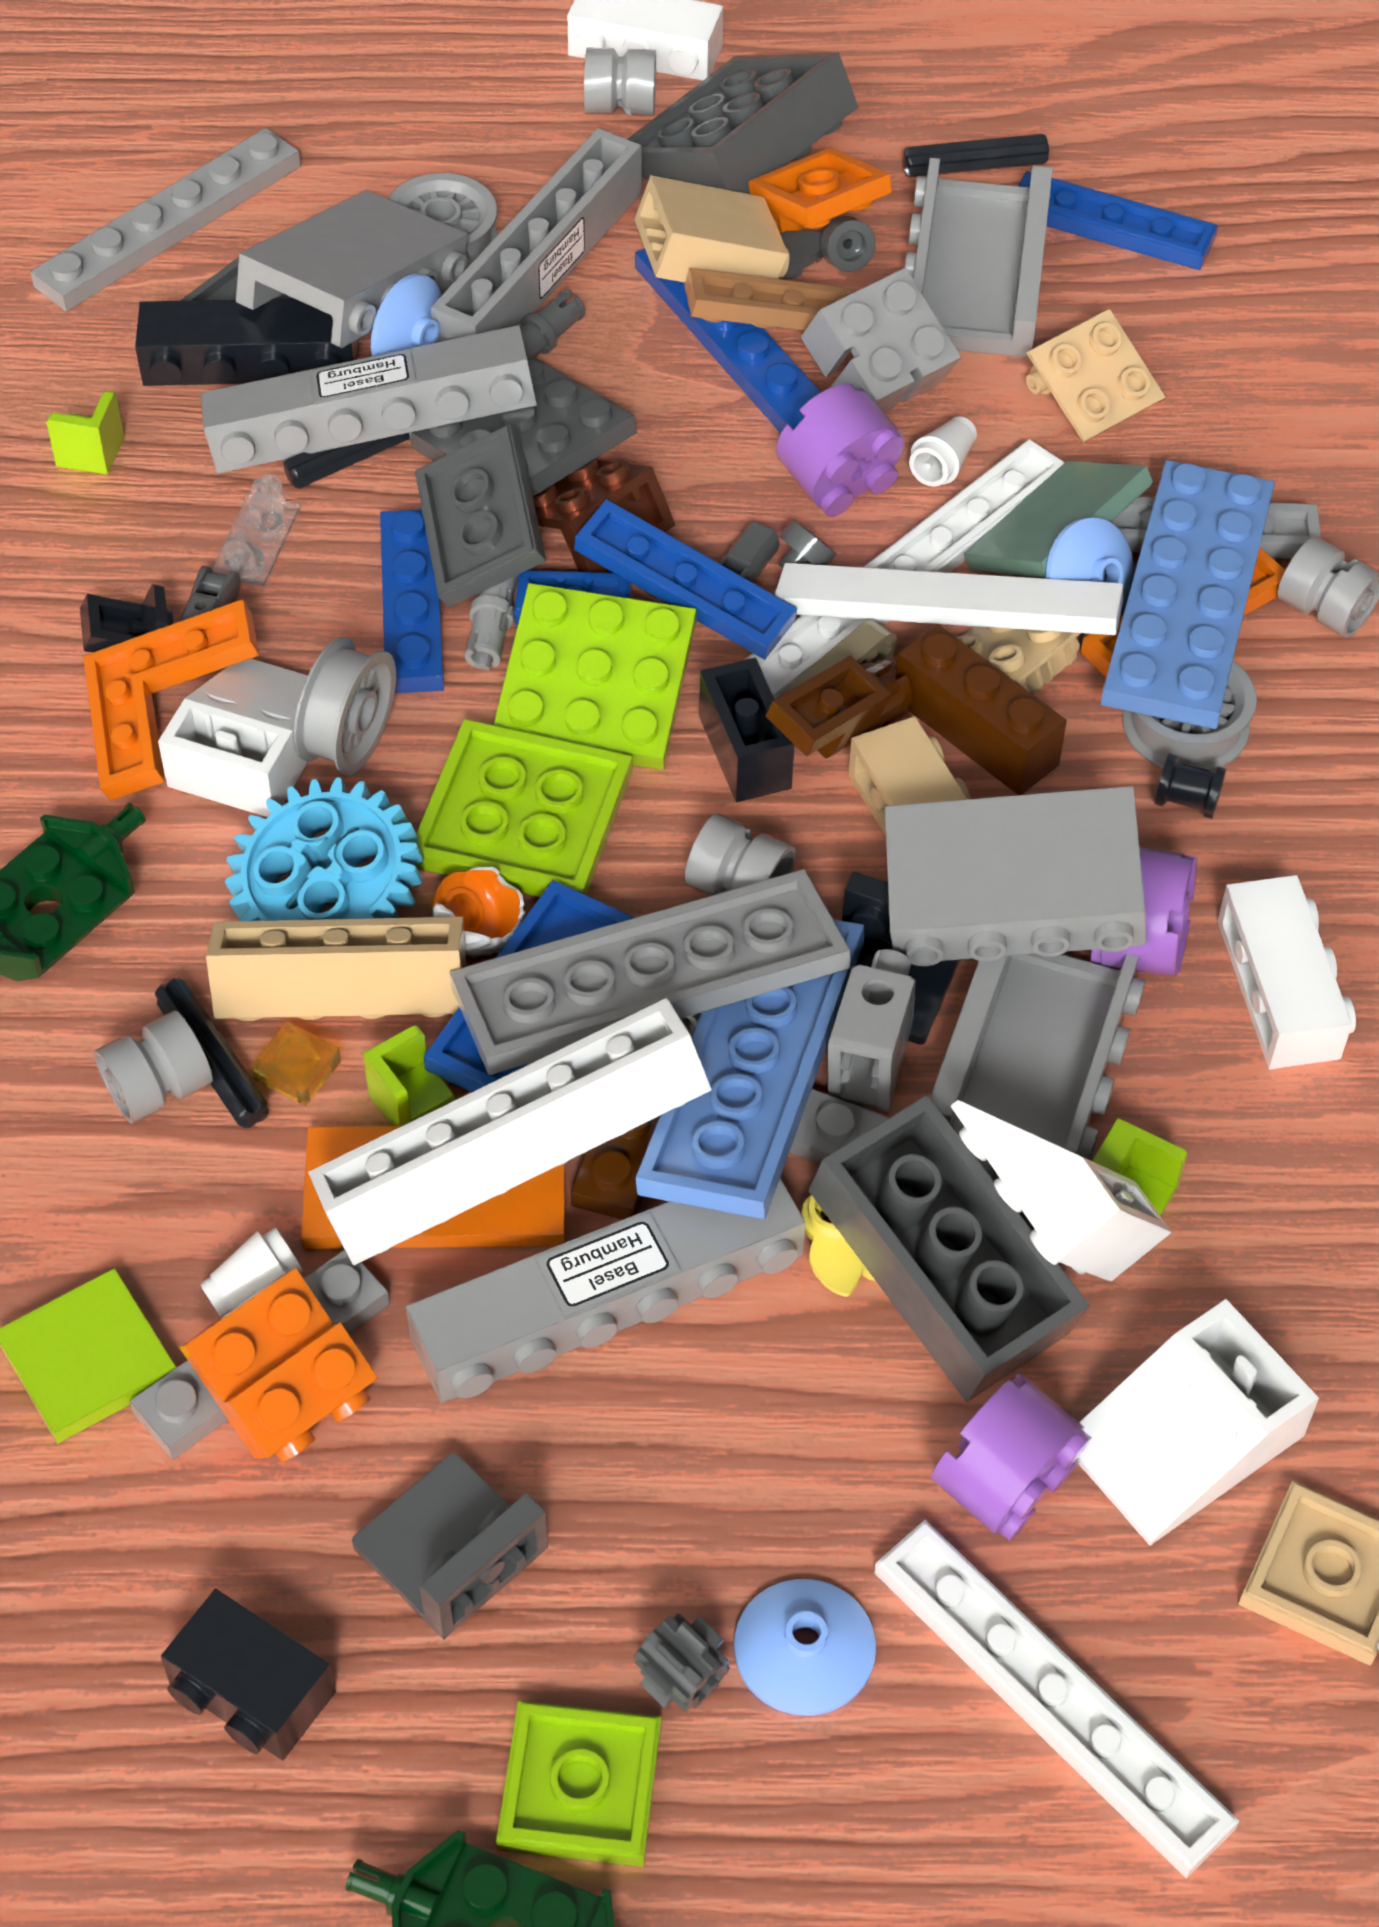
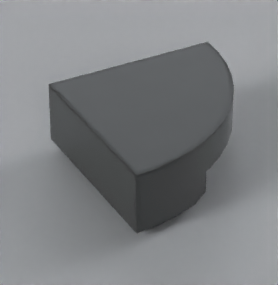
(803, 250)

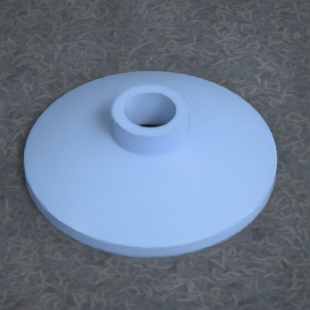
(406, 316)
(1092, 552)
(797, 1675)

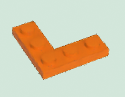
(128, 673)

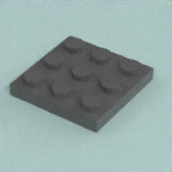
(556, 435)

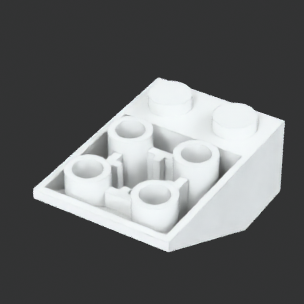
(237, 737)
(1077, 1207)
(1194, 1422)

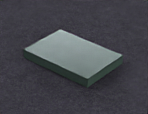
(1074, 491)

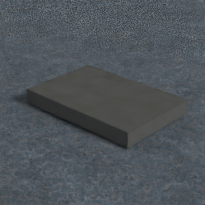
(479, 516)

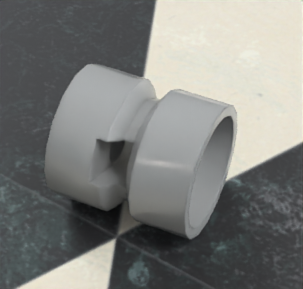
(620, 81)
(1325, 583)
(729, 858)
(162, 1062)

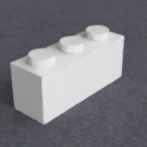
(681, 31)
(1285, 972)

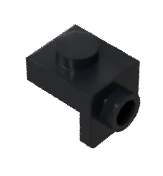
(115, 621)

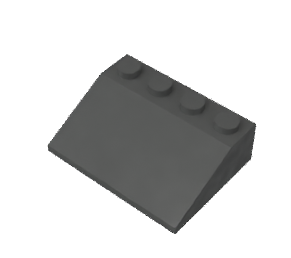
(747, 120)

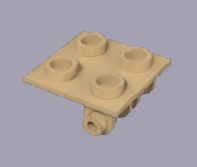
(1093, 375)
(1023, 654)

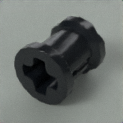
(1190, 786)

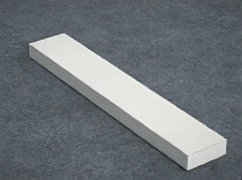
(952, 598)
(1057, 1699)

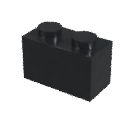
(747, 745)
(247, 1676)

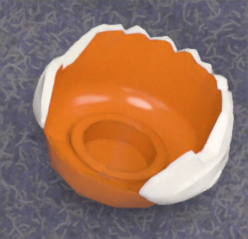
(486, 903)

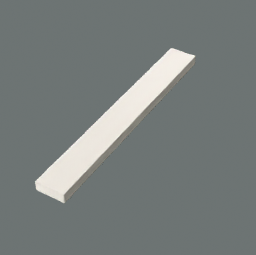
(931, 546)

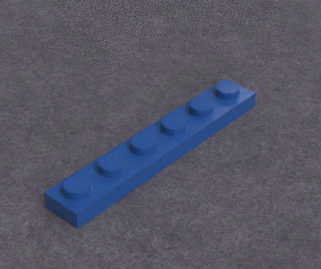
(744, 353)

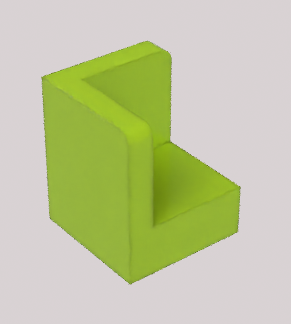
(87, 441)
(399, 1079)
(1145, 1159)

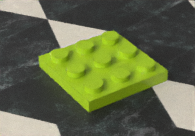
(598, 671)
(524, 807)

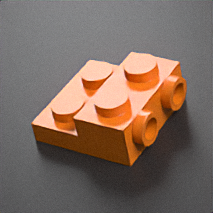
(820, 189)
(280, 1367)

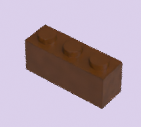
(981, 710)

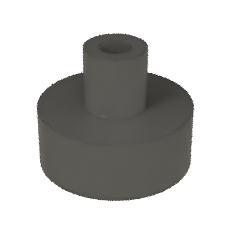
(847, 243)
(805, 546)

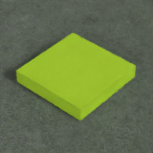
(85, 1355)
(579, 1784)

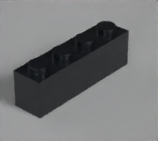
(232, 343)

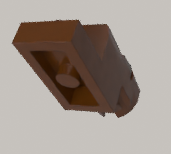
(839, 706)

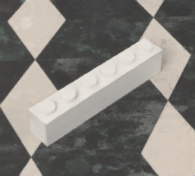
(510, 1131)

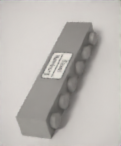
(544, 239)
(367, 399)
(594, 1289)

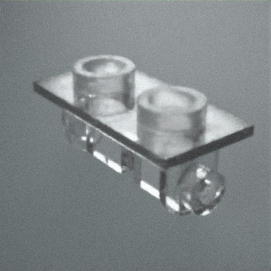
(258, 532)

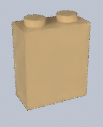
(708, 230)

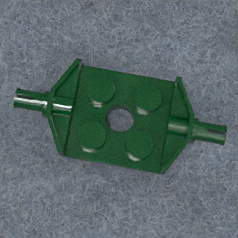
(67, 864)
(477, 1889)

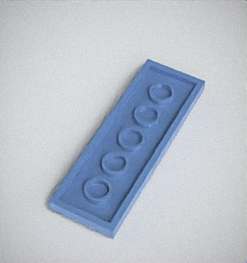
(1188, 595)
(761, 1068)

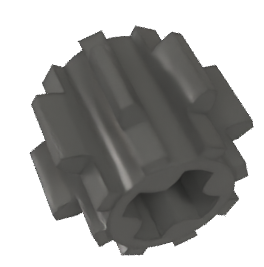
(682, 1662)

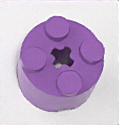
(841, 448)
(1167, 890)
(1012, 1456)

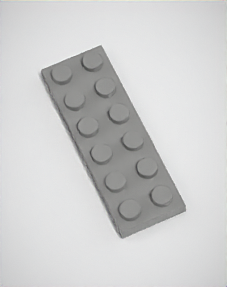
(688, 953)

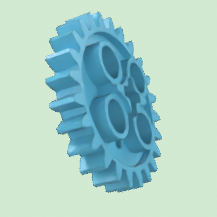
(326, 866)

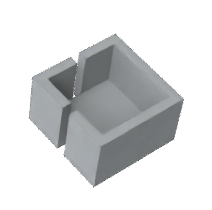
(889, 336)

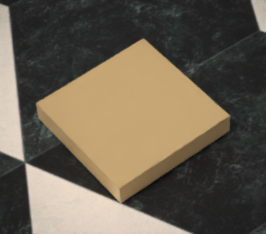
(1320, 1573)

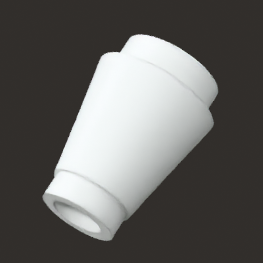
(942, 452)
(249, 1270)

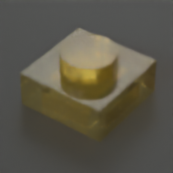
(296, 1063)

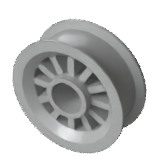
(455, 202)
(344, 706)
(1196, 744)

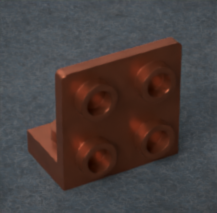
(579, 495)

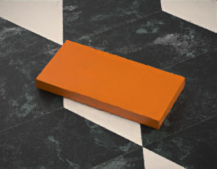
(521, 1217)

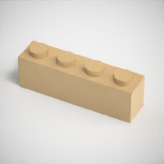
(901, 768)
(335, 967)

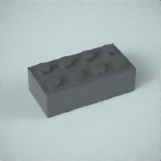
(946, 1247)

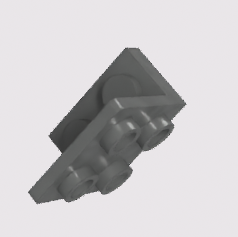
(452, 1543)

